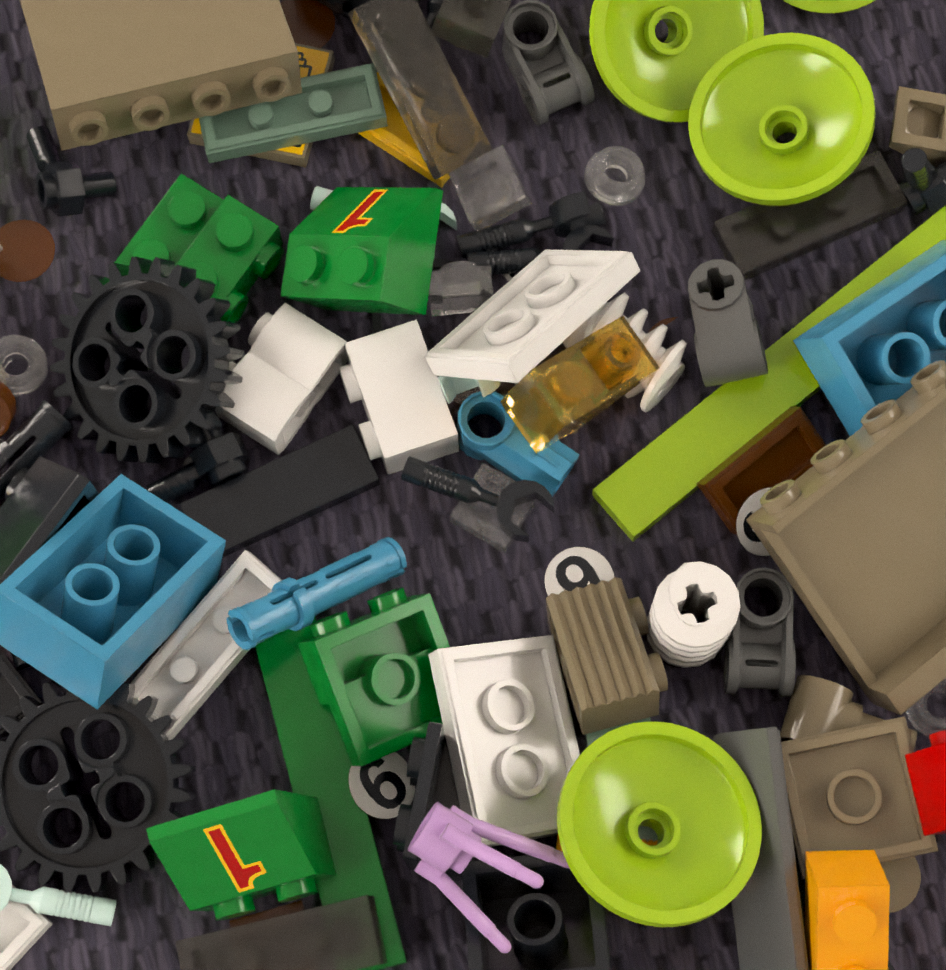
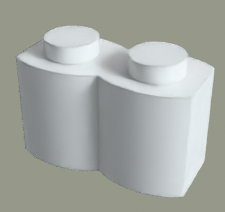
(282, 376)

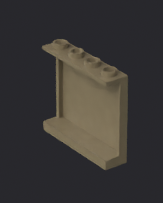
(157, 62)
(869, 543)

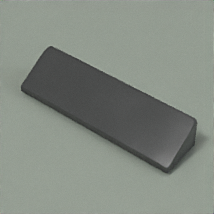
(769, 906)

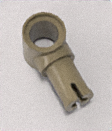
(823, 707)

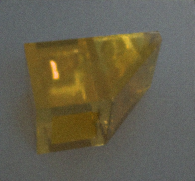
(578, 384)

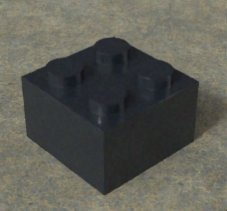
(546, 925)

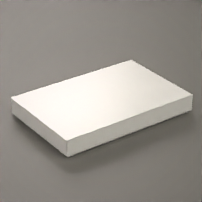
(532, 314)
(507, 731)

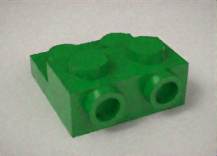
(214, 237)
(377, 672)

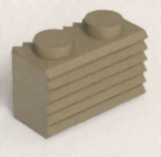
(604, 655)

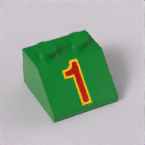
(365, 251)
(246, 852)

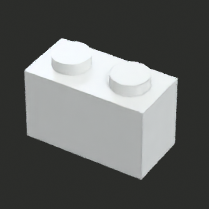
(399, 397)

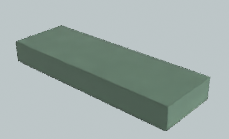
(327, 108)

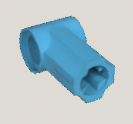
(509, 448)

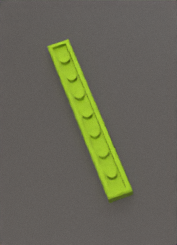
(738, 410)

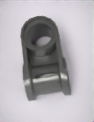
(546, 72)
(725, 329)
(762, 640)

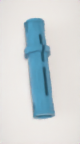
(296, 602)

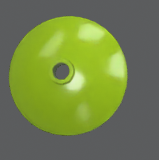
(660, 76)
(774, 89)
(691, 800)

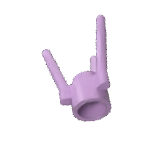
(450, 841)

